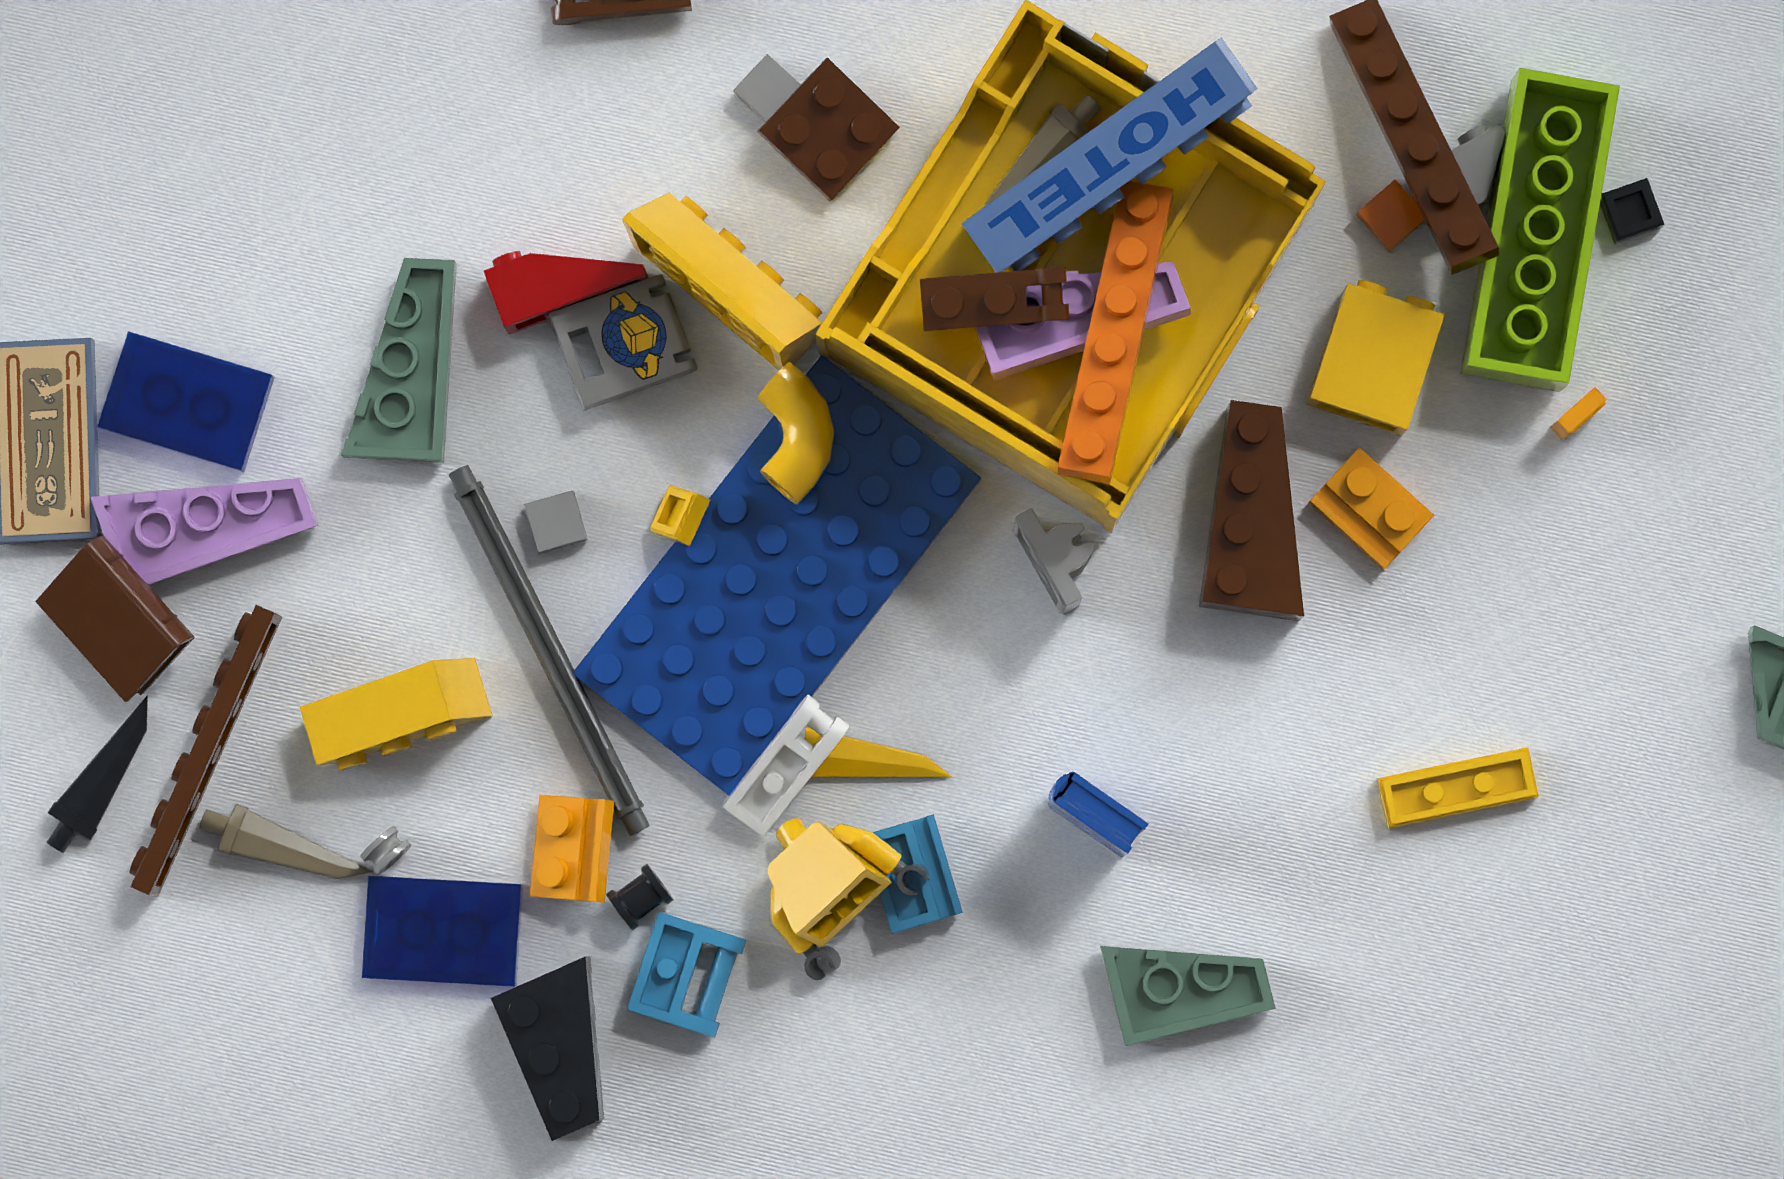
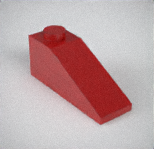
(538, 284)

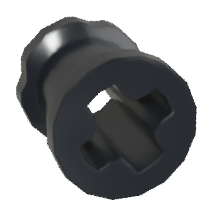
(639, 897)

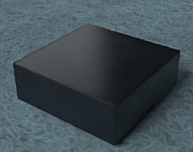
(1631, 211)

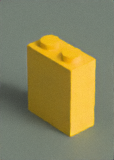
(1376, 357)

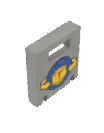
(631, 338)

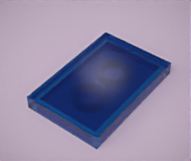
(186, 401)

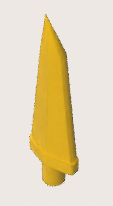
(867, 759)

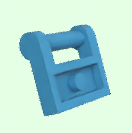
(669, 970)

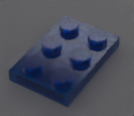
(442, 931)

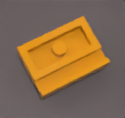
(1371, 509)
(572, 848)

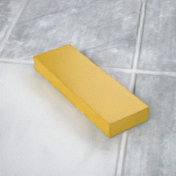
(1457, 787)

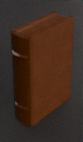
(114, 618)

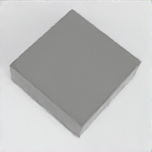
(766, 87)
(556, 522)

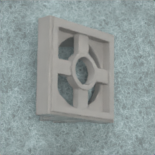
(1055, 557)

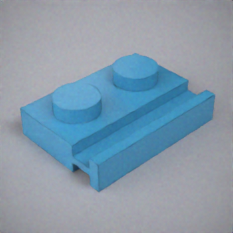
(937, 897)

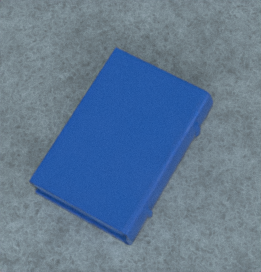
(1096, 813)

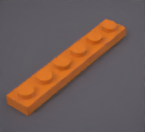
(1115, 332)

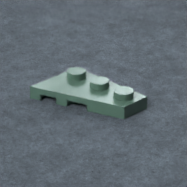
(1182, 991)

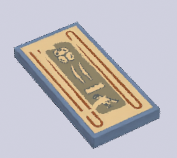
(48, 441)

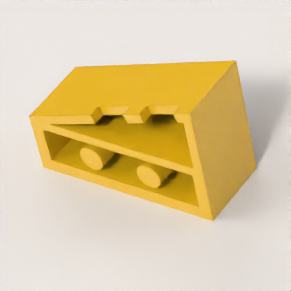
(395, 711)

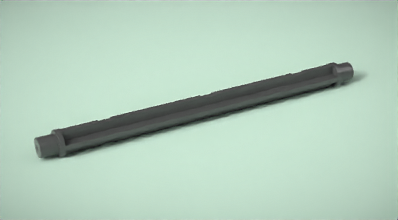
(548, 650)

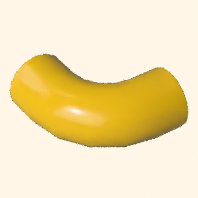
(806, 432)

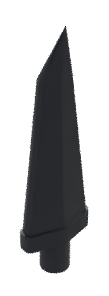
(92, 791)

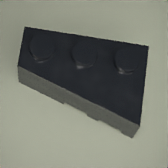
(556, 1045)

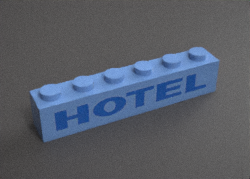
(1110, 156)

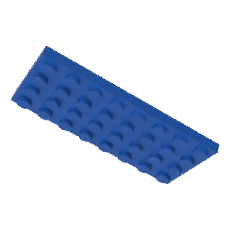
(775, 589)

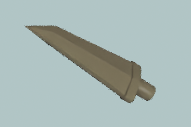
(1053, 136)
(263, 840)

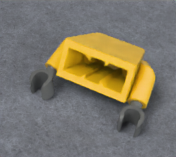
(826, 882)

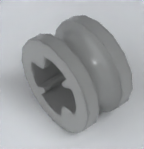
(385, 850)

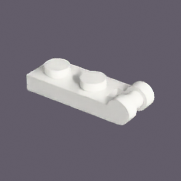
(784, 767)

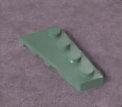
(409, 375)

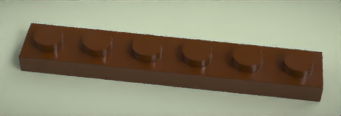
(1414, 136)
(195, 769)

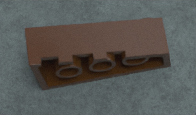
(1252, 528)

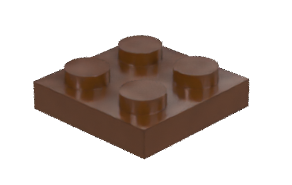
(828, 129)

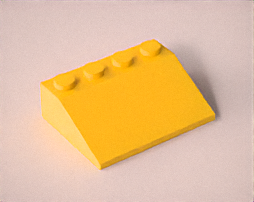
(723, 279)

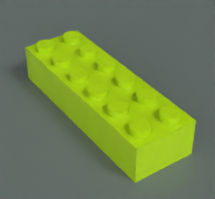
(1545, 230)

